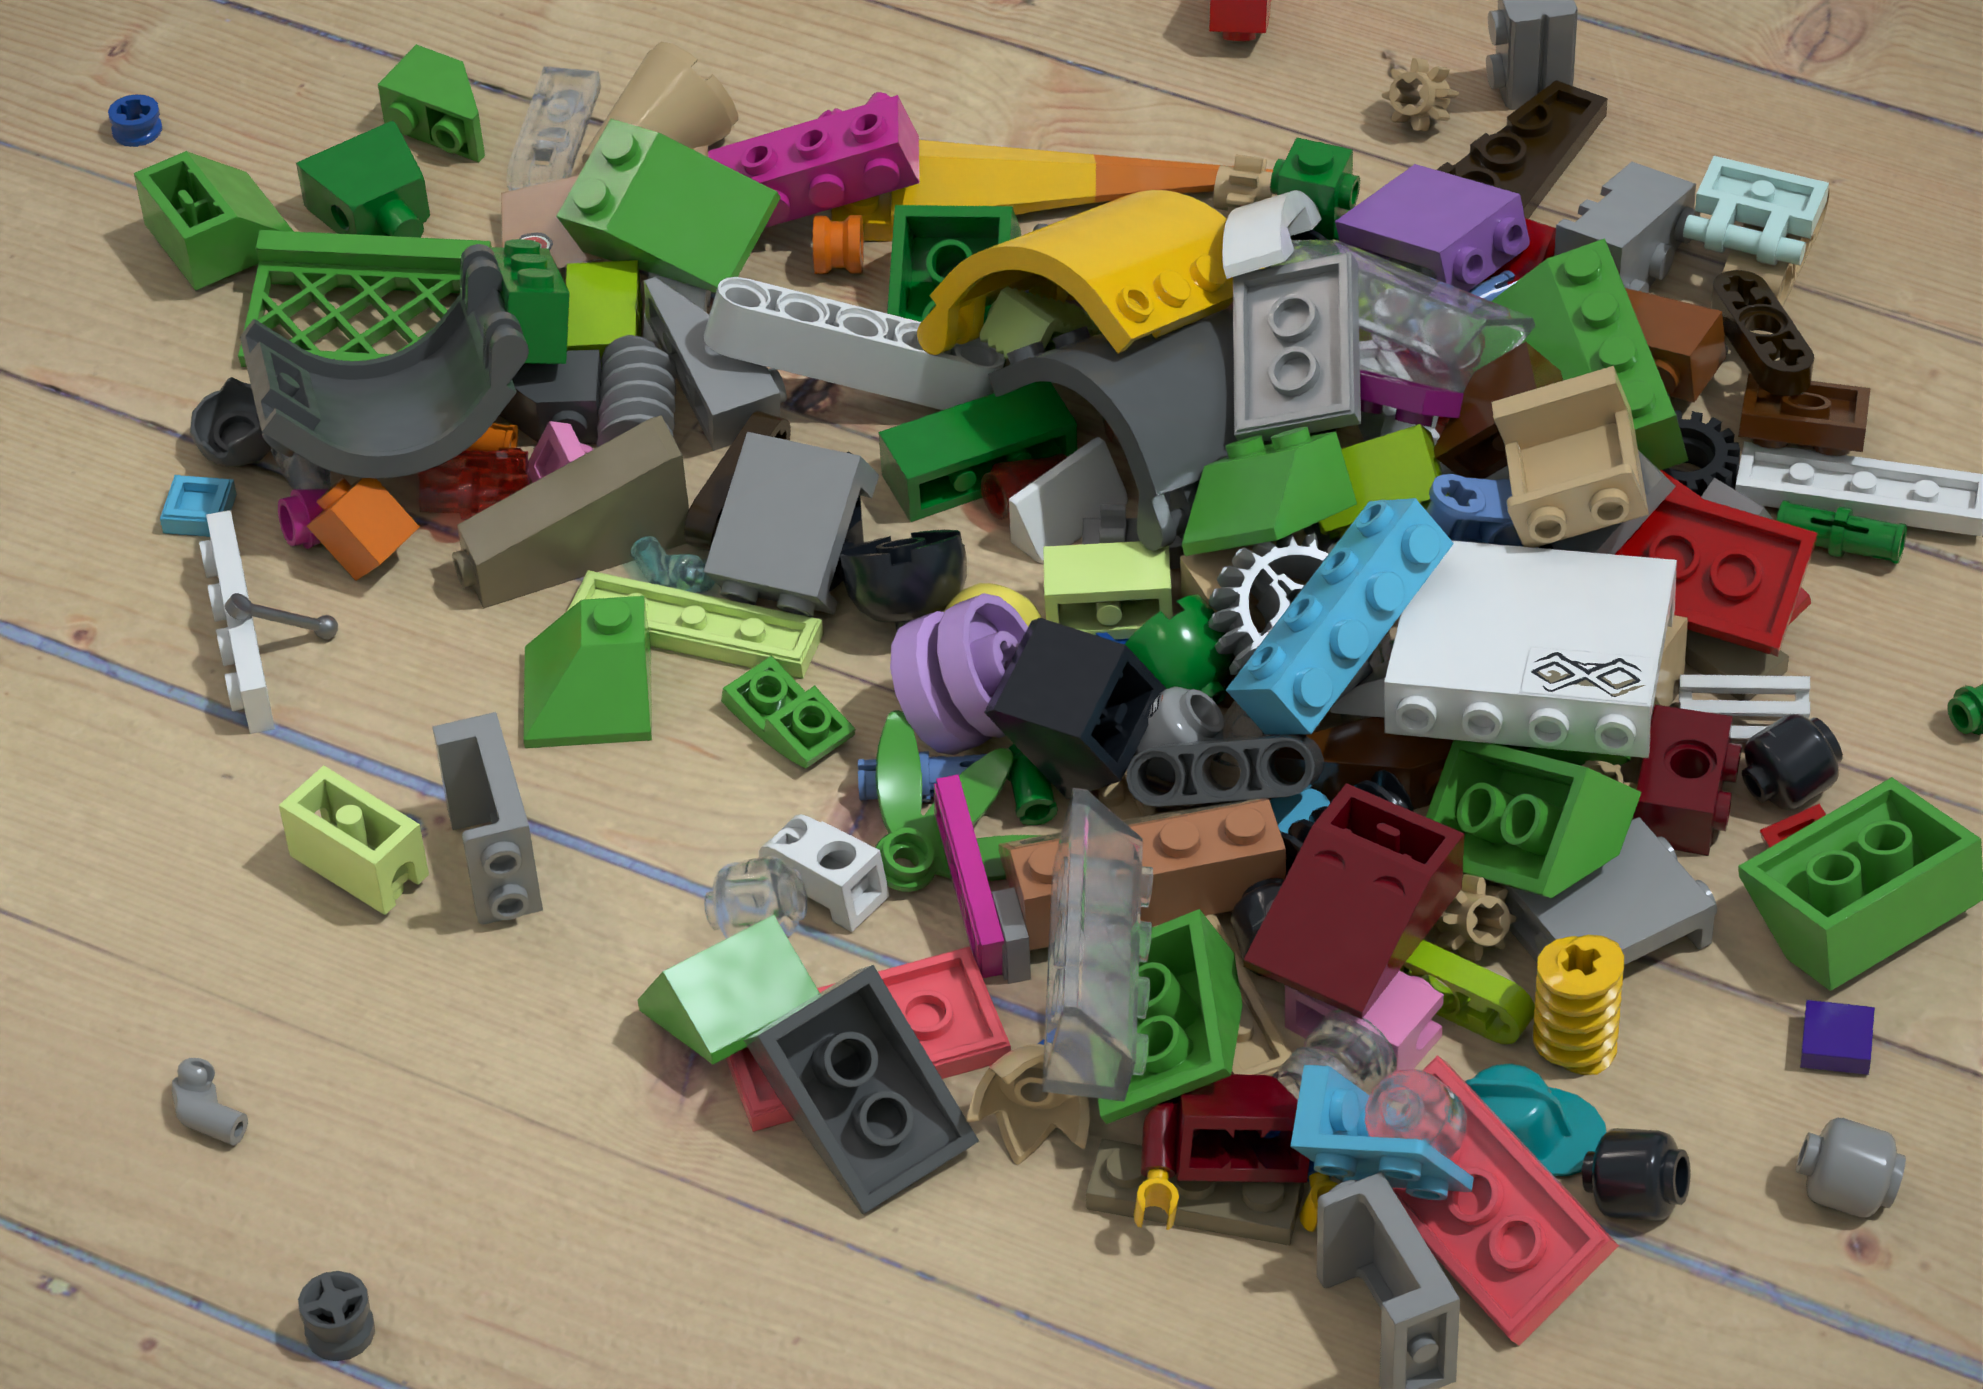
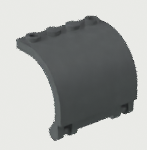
(1161, 398)
(397, 409)

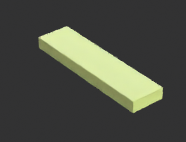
(714, 625)

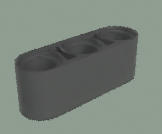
(1193, 774)

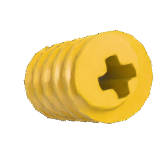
(1579, 1002)

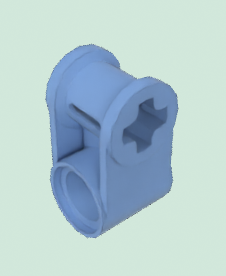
(1473, 509)

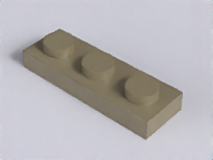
(1232, 1208)

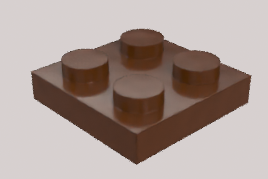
(1823, 417)

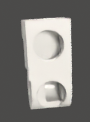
(834, 868)

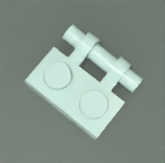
(1756, 197)

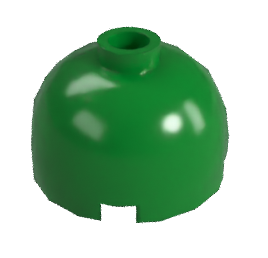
(1183, 649)

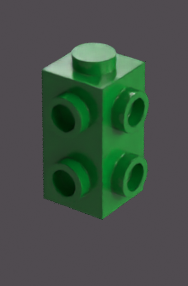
(1322, 174)

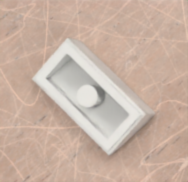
(1054, 504)

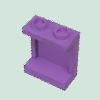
(1439, 224)

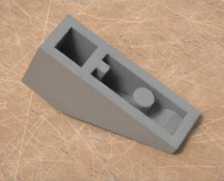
(716, 386)

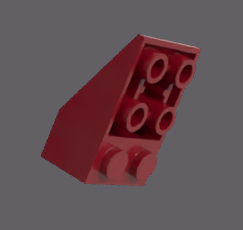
(1358, 900)

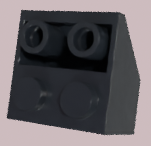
(1074, 705)

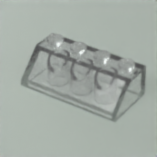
(1420, 324)
(1096, 955)

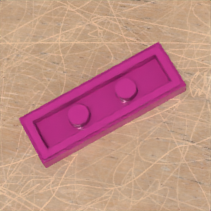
(968, 875)

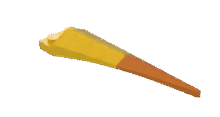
(1023, 179)

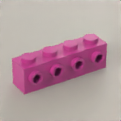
(831, 159)

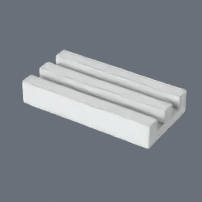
(1746, 684)

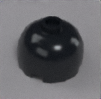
(905, 576)

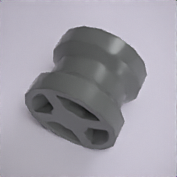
(347, 1301)

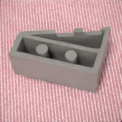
(1639, 220)

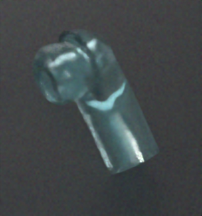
(672, 571)

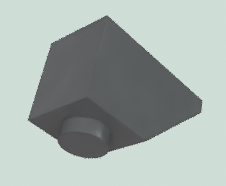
(558, 394)

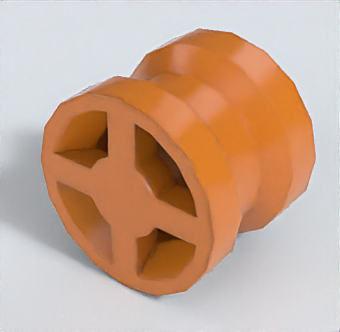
(838, 244)

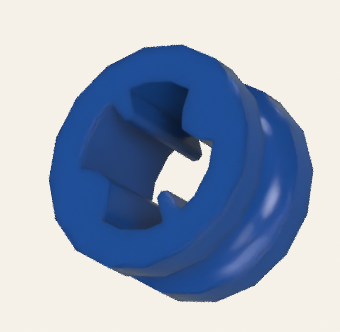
(139, 131)

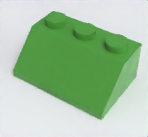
(1530, 816)
(1864, 882)

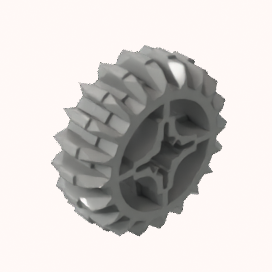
(1266, 577)

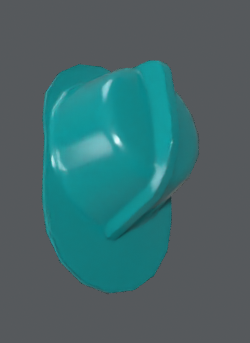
(1545, 1119)

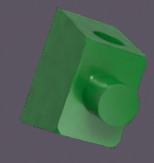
(367, 185)

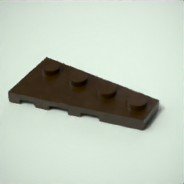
(1534, 144)

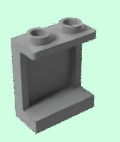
(786, 523)
(481, 790)
(1633, 899)
(1372, 1237)

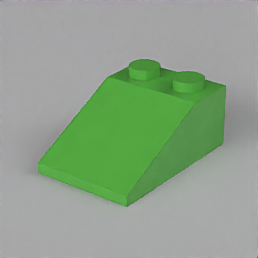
(665, 208)
(1189, 1015)

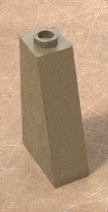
(578, 517)

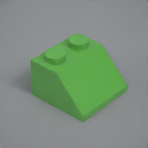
(1268, 491)

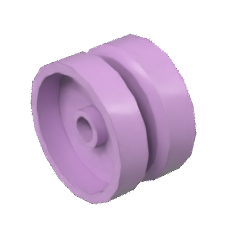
(951, 667)

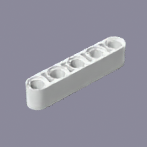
(844, 345)

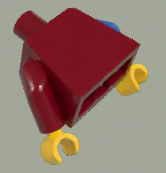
(1225, 1133)

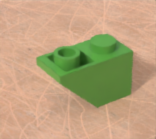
(433, 102)

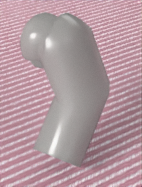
(198, 1104)

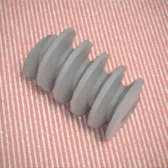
(634, 386)

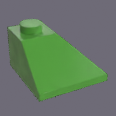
(590, 676)

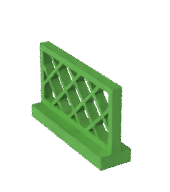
(352, 261)

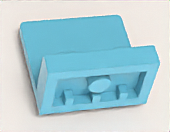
(1334, 1136)

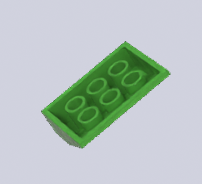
(1590, 325)

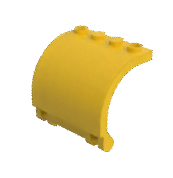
(1130, 264)

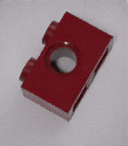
(1686, 777)

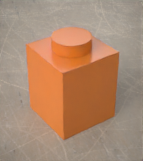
(361, 524)

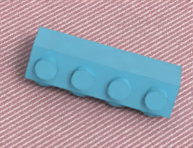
(1340, 617)

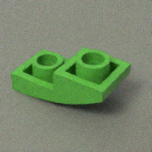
(786, 716)

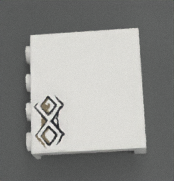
(1533, 649)

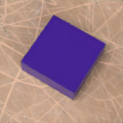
(1837, 1037)

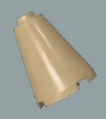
(673, 100)

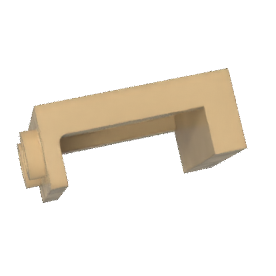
(1571, 458)

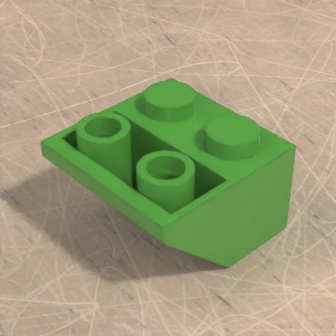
(205, 215)

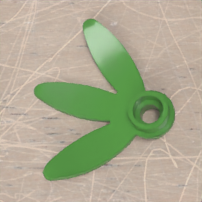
(917, 835)

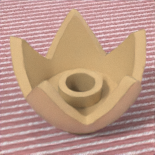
(1024, 1112)

